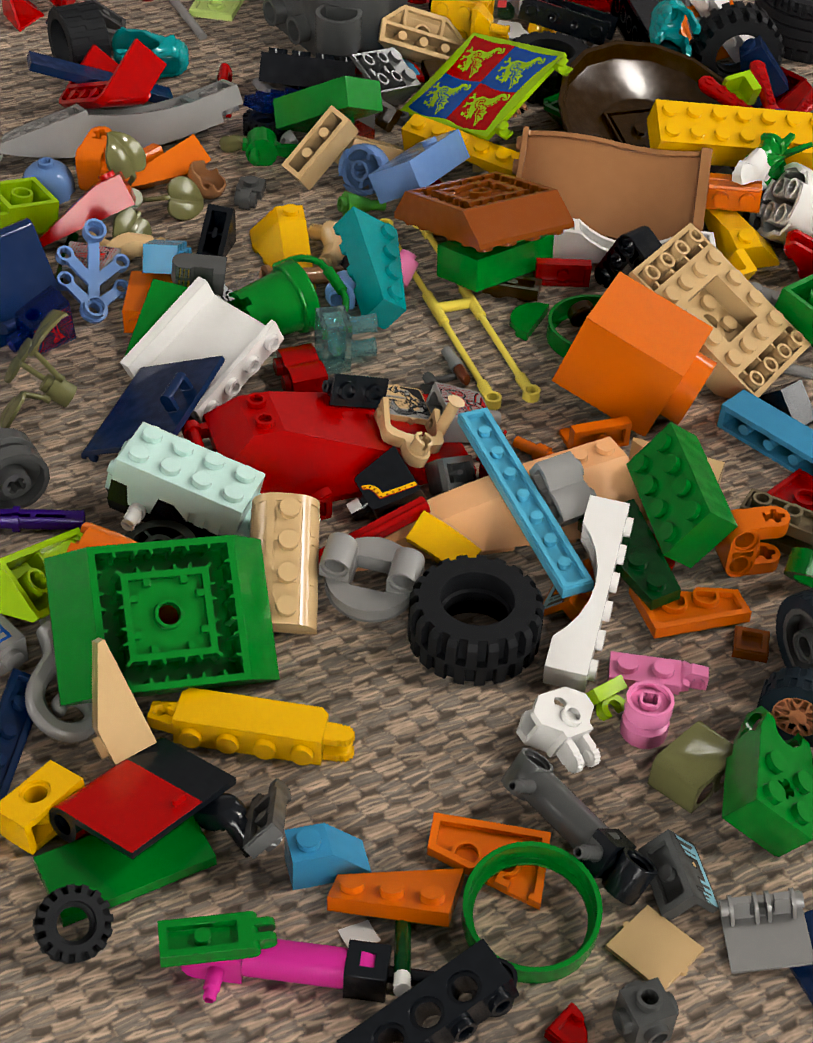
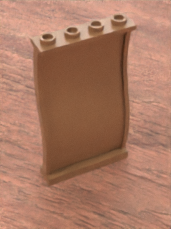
(616, 183)

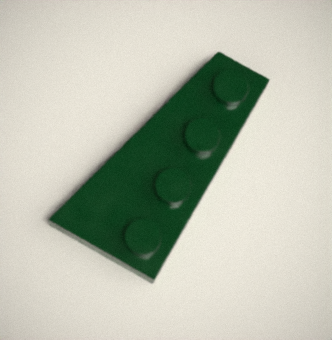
(645, 564)

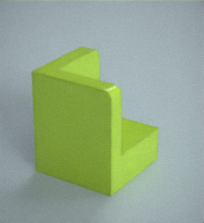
(744, 86)

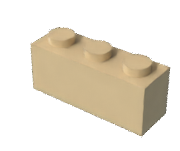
(320, 147)

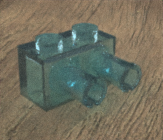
(334, 337)

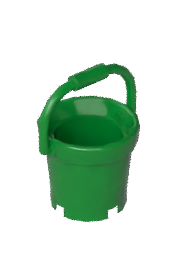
(287, 295)

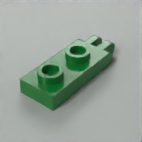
(214, 938)

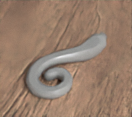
(35, 696)

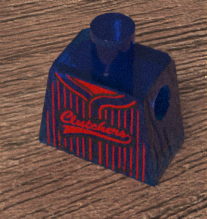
(31, 315)

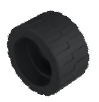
(75, 29)

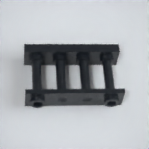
(570, 19)

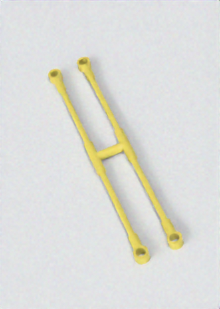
(493, 399)

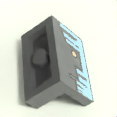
(680, 876)

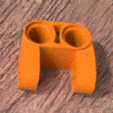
(90, 157)
(742, 551)

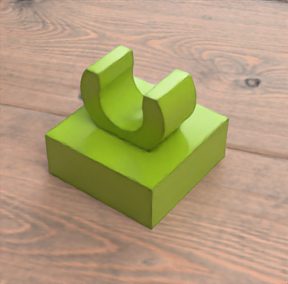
(607, 694)

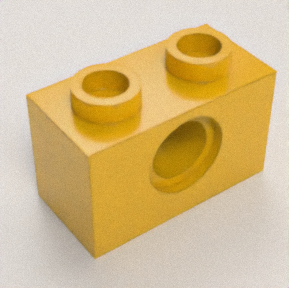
(27, 807)

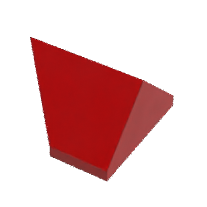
(21, 13)

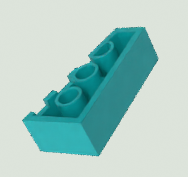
(374, 265)

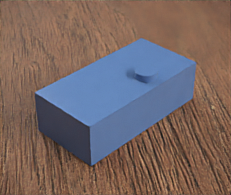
(419, 165)

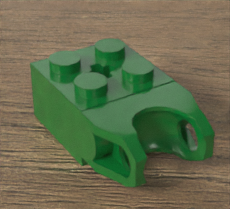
(769, 786)

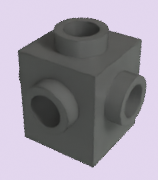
(645, 1012)

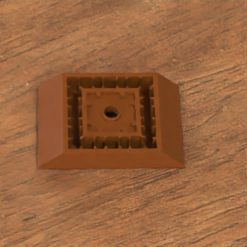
(486, 210)

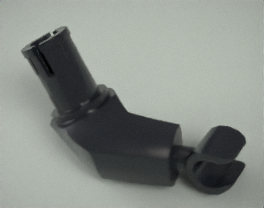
(224, 814)

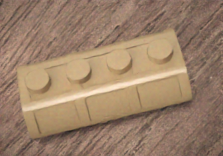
(290, 552)

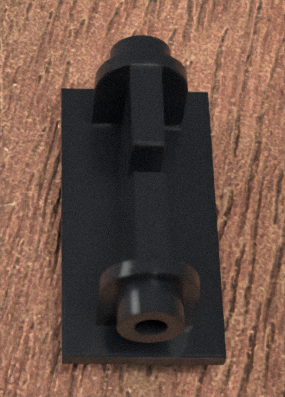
(355, 390)

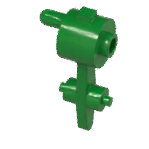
(263, 147)

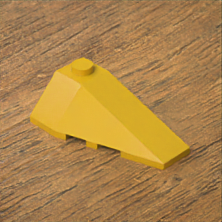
(735, 232)
(281, 235)

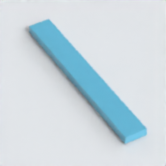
(526, 504)

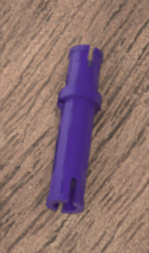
(41, 519)

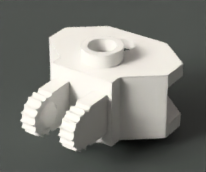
(561, 729)

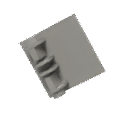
(765, 931)

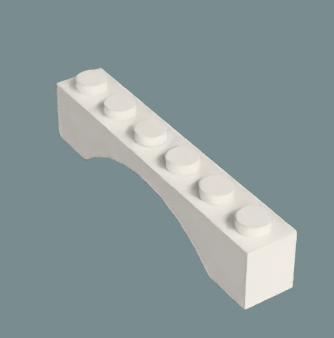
(587, 244)
(573, 648)

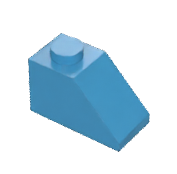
(321, 852)

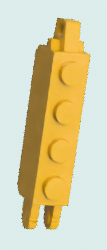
(253, 727)

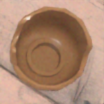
(208, 181)

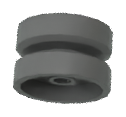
(22, 470)

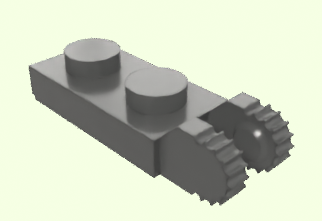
(266, 819)

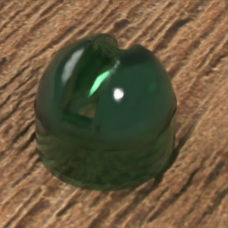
(506, 13)

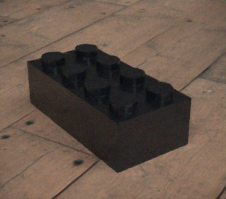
(302, 69)

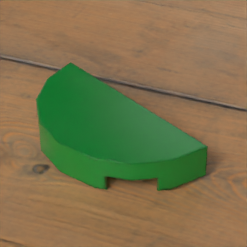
(527, 317)

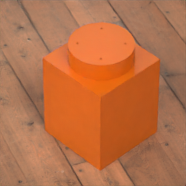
(637, 356)

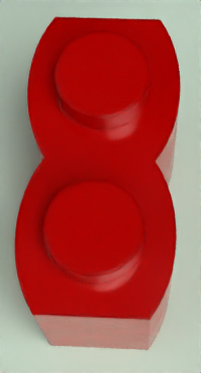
(300, 368)

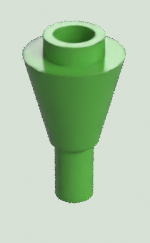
(349, 200)

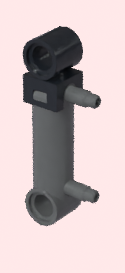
(601, 849)

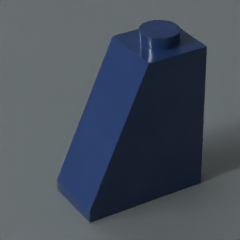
(756, 49)

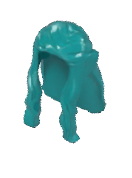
(667, 21)
(169, 49)

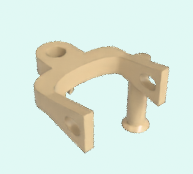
(417, 448)

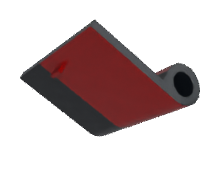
(141, 798)

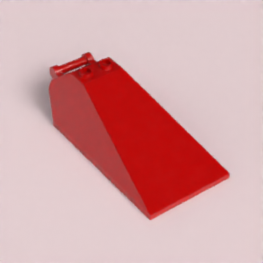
(303, 441)

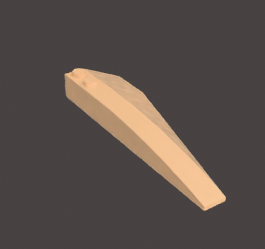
(485, 520)

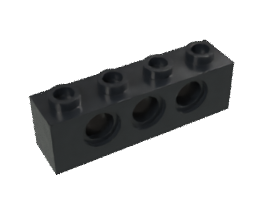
(439, 995)

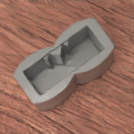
(562, 487)

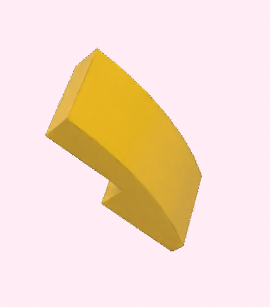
(440, 539)

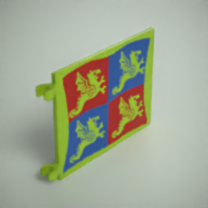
(485, 84)

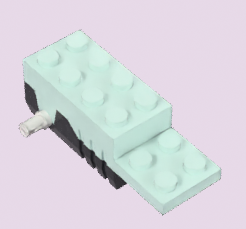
(181, 482)

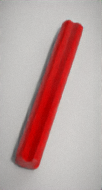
(391, 521)

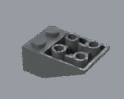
(388, 67)

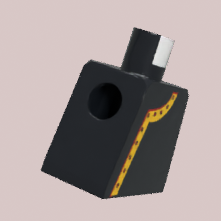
(384, 486)

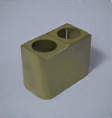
(690, 765)

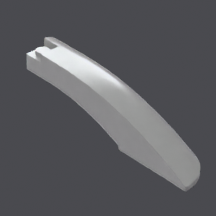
(158, 123)

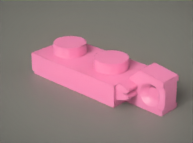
(671, 673)

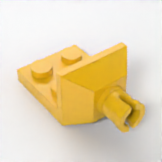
(469, 18)

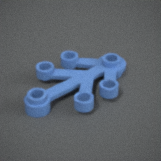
(92, 275)

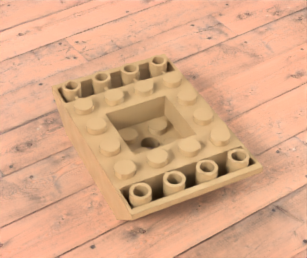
(748, 334)

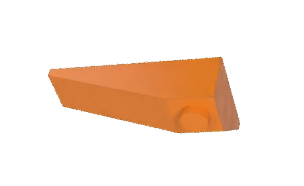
(171, 164)

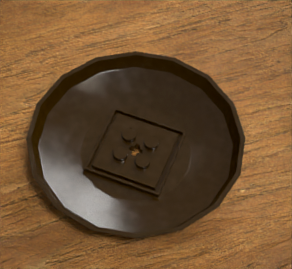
(618, 84)

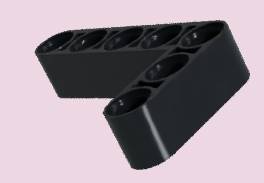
(626, 254)

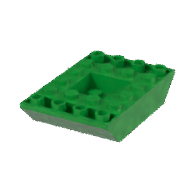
(117, 593)

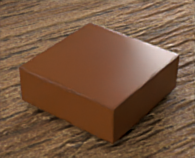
(751, 644)

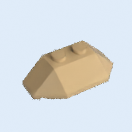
(419, 34)

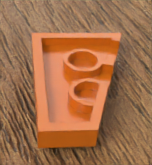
(694, 611)
(466, 841)
(399, 895)

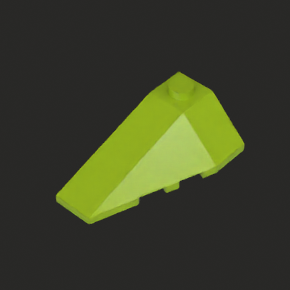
(24, 580)

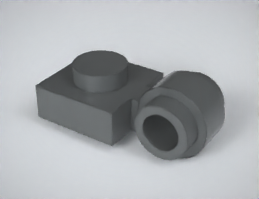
(249, 191)

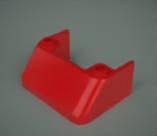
(127, 86)

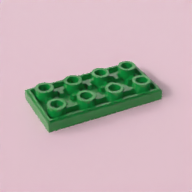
(118, 876)

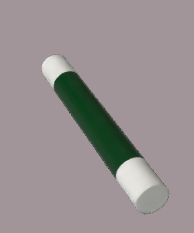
(402, 957)

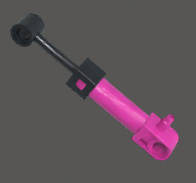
(359, 970)

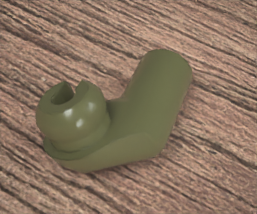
(231, 143)

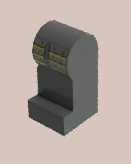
(189, 266)

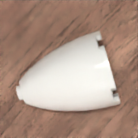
(790, 204)

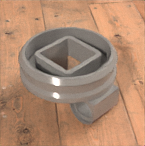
(342, 558)

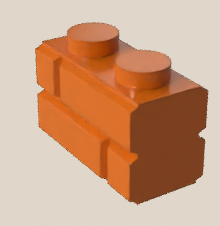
(732, 196)

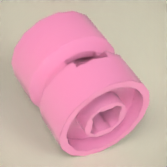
(646, 714)

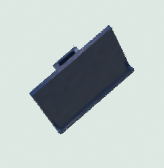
(22, 272)
(156, 395)

